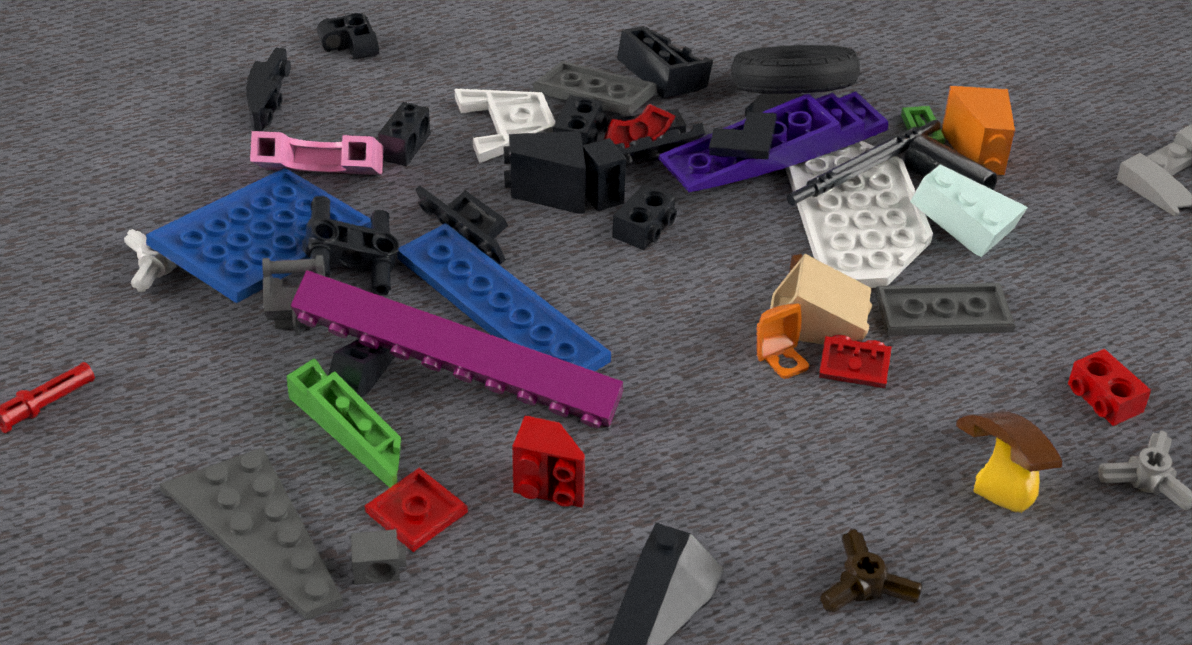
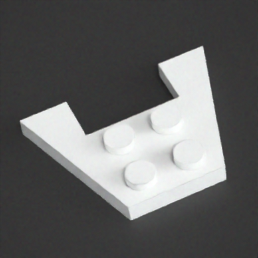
(511, 113)

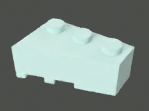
(967, 209)

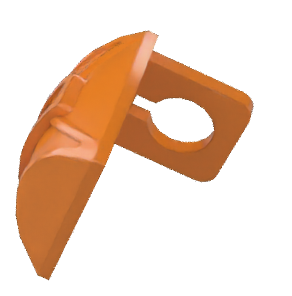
(778, 335)

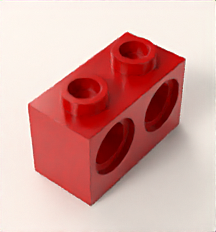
(1108, 387)

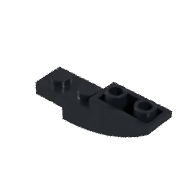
(264, 88)

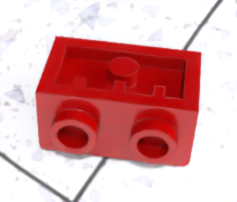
(855, 361)

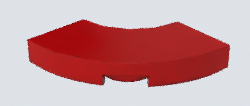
(651, 123)

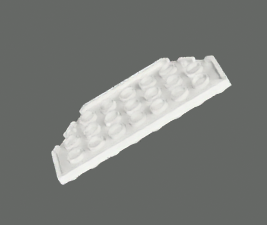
(864, 223)

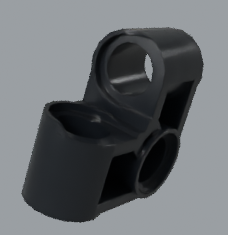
(349, 32)

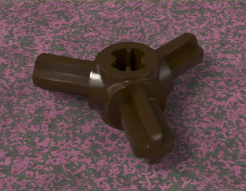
(866, 578)

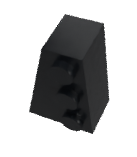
(659, 62)

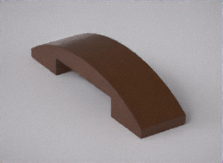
(1028, 443)

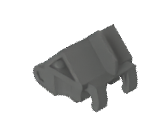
(277, 297)

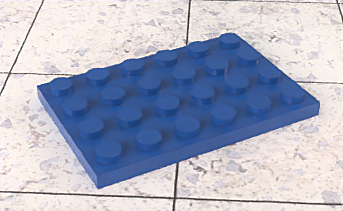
(233, 234)

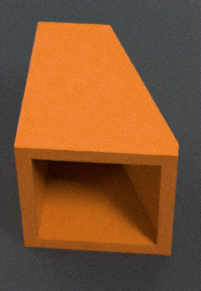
(980, 125)

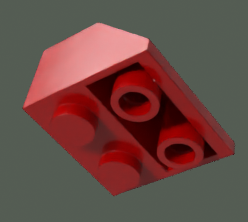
(548, 463)

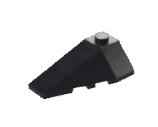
(666, 589)

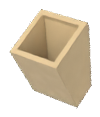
(828, 301)

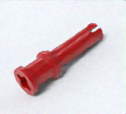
(28, 403)

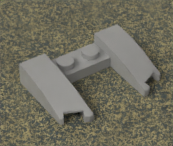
(1153, 174)

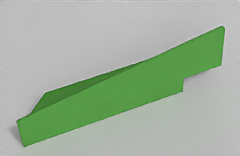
(347, 419)

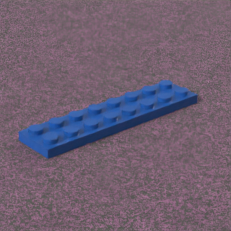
(498, 298)

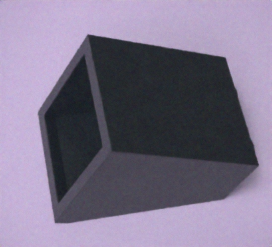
(547, 169)

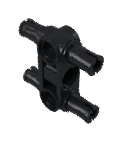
(351, 244)

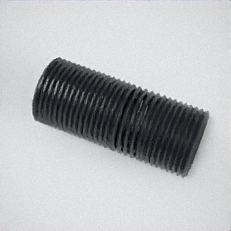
(927, 154)

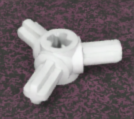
(150, 261)

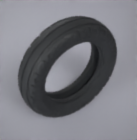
(795, 69)

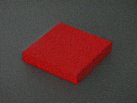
(416, 509)

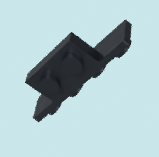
(469, 218)

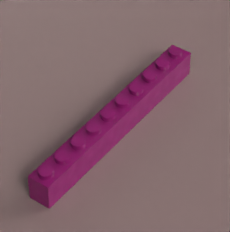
(457, 349)

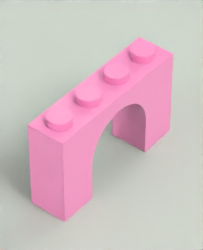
(350, 156)

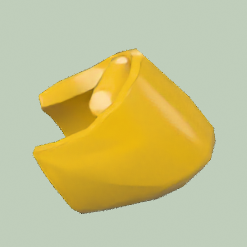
(1006, 481)

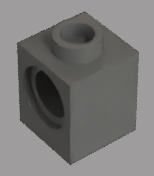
(377, 557)

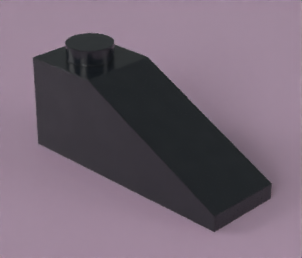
(360, 365)

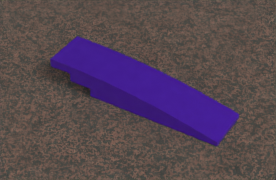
(802, 132)

